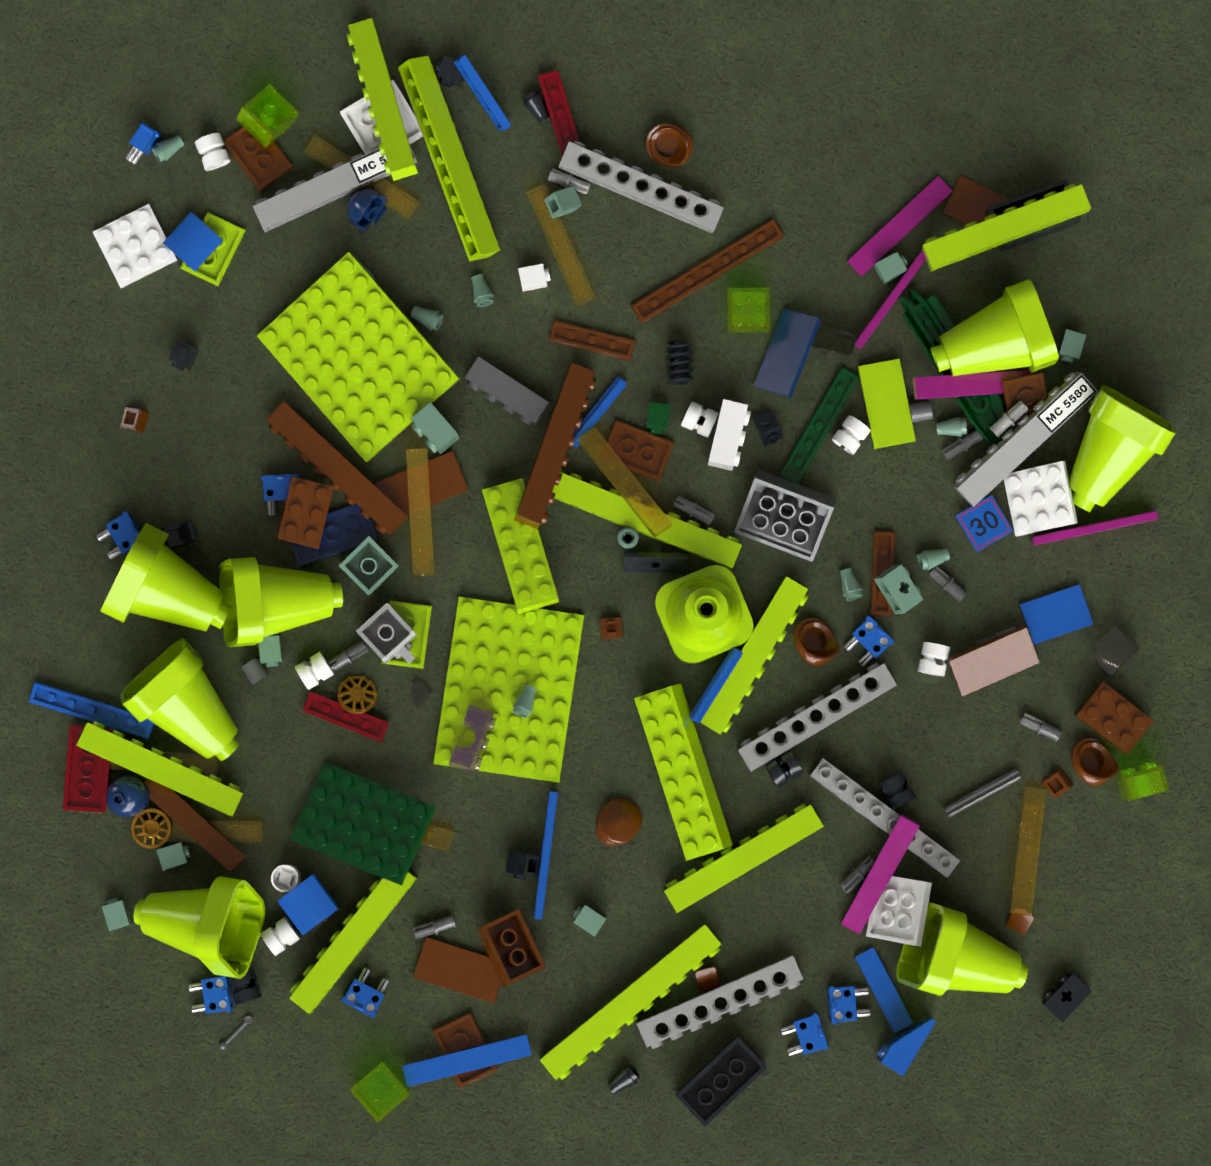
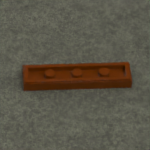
(592, 340)
(882, 560)

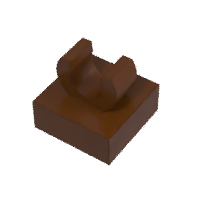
(611, 628)

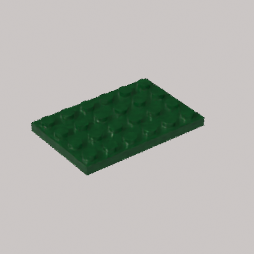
(363, 823)

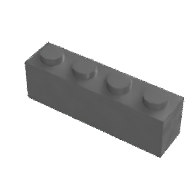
(506, 391)

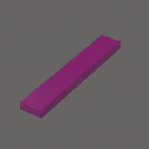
(899, 226)
(891, 299)
(962, 385)
(1094, 528)
(880, 874)

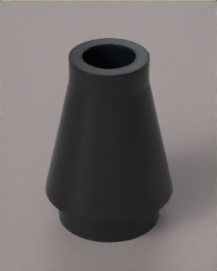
(535, 104)
(625, 1078)

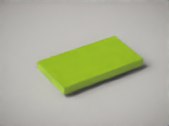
(886, 403)

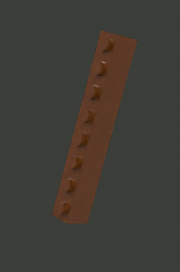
(554, 446)
(336, 468)

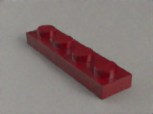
(558, 109)
(336, 714)

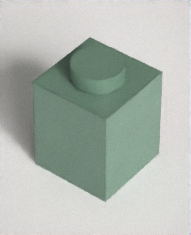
(563, 202)
(891, 267)
(1071, 346)
(271, 651)
(174, 855)
(116, 914)
(588, 919)

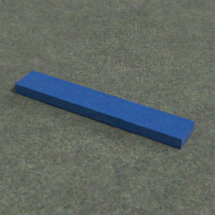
(89, 709)
(545, 857)
(467, 1060)

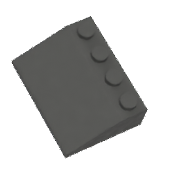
(785, 515)

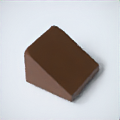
(134, 419)
(1057, 783)
(1019, 922)
(707, 978)

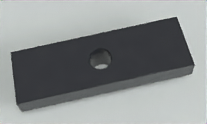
(655, 562)

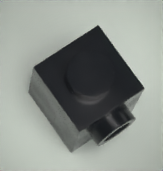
(448, 73)
(183, 355)
(522, 865)

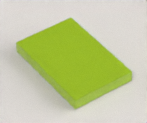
(216, 264)
(418, 619)

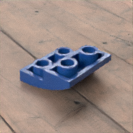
(192, 241)
(308, 904)

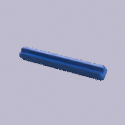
(599, 408)
(716, 685)

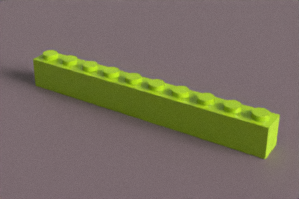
(448, 158)
(615, 509)
(631, 1001)

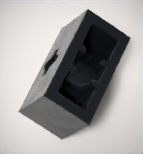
(1062, 1008)

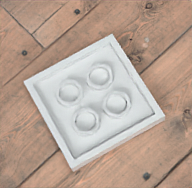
(361, 124)
(134, 246)
(1040, 498)
(900, 912)

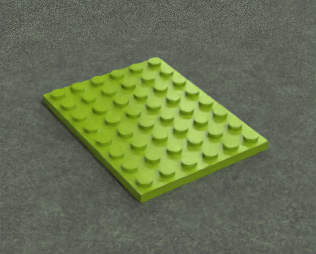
(358, 356)
(489, 666)

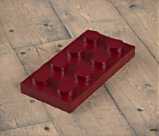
(85, 776)

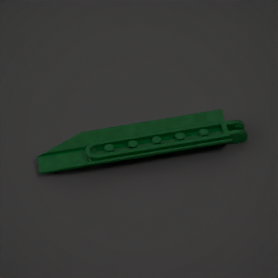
(928, 322)

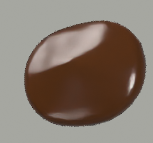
(671, 141)
(810, 643)
(1088, 764)
(618, 822)

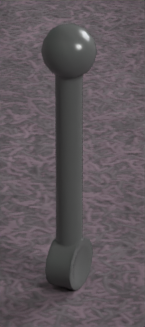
(247, 1020)

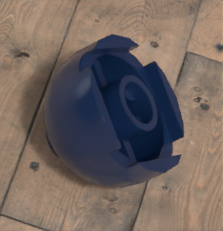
(365, 207)
(127, 796)

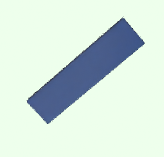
(482, 93)
(883, 990)

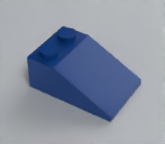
(903, 1048)

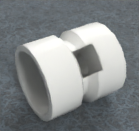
(211, 148)
(692, 416)
(852, 433)
(933, 659)
(314, 670)
(285, 878)
(278, 937)

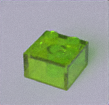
(267, 115)
(748, 310)
(1141, 783)
(380, 1091)

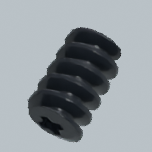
(679, 362)

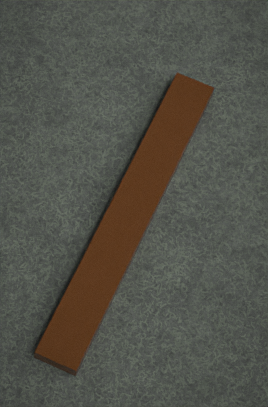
(707, 271)

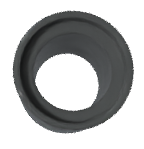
(921, 411)
(254, 671)

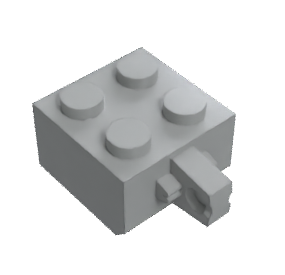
(388, 635)

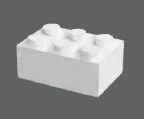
(729, 435)

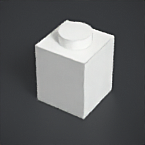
(533, 277)

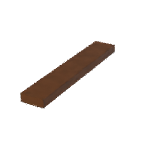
(195, 825)

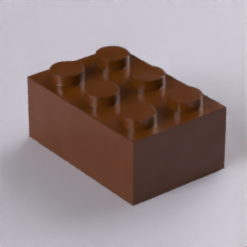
(304, 512)
(1113, 718)
(511, 948)

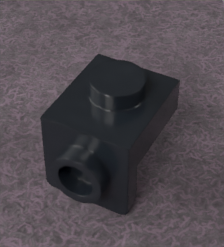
(767, 427)
(180, 534)

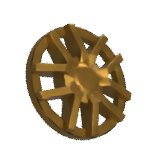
(357, 694)
(151, 828)

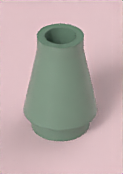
(165, 149)
(481, 291)
(429, 318)
(952, 427)
(628, 532)
(931, 558)
(850, 586)
(524, 703)

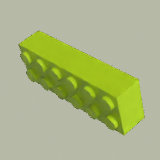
(520, 549)

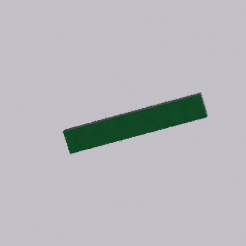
(819, 425)

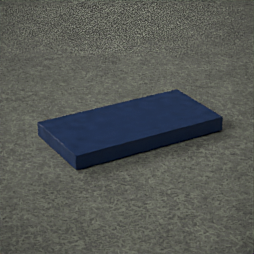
(787, 353)
(342, 532)

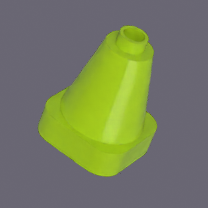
(1000, 336)
(1115, 446)
(164, 587)
(272, 599)
(701, 636)
(182, 702)
(210, 923)
(959, 958)

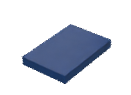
(1056, 614)

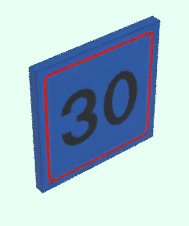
(984, 523)

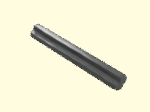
(982, 793)

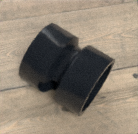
(776, 771)
(897, 790)
(245, 987)

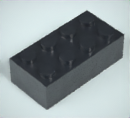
(1019, 201)
(720, 1081)

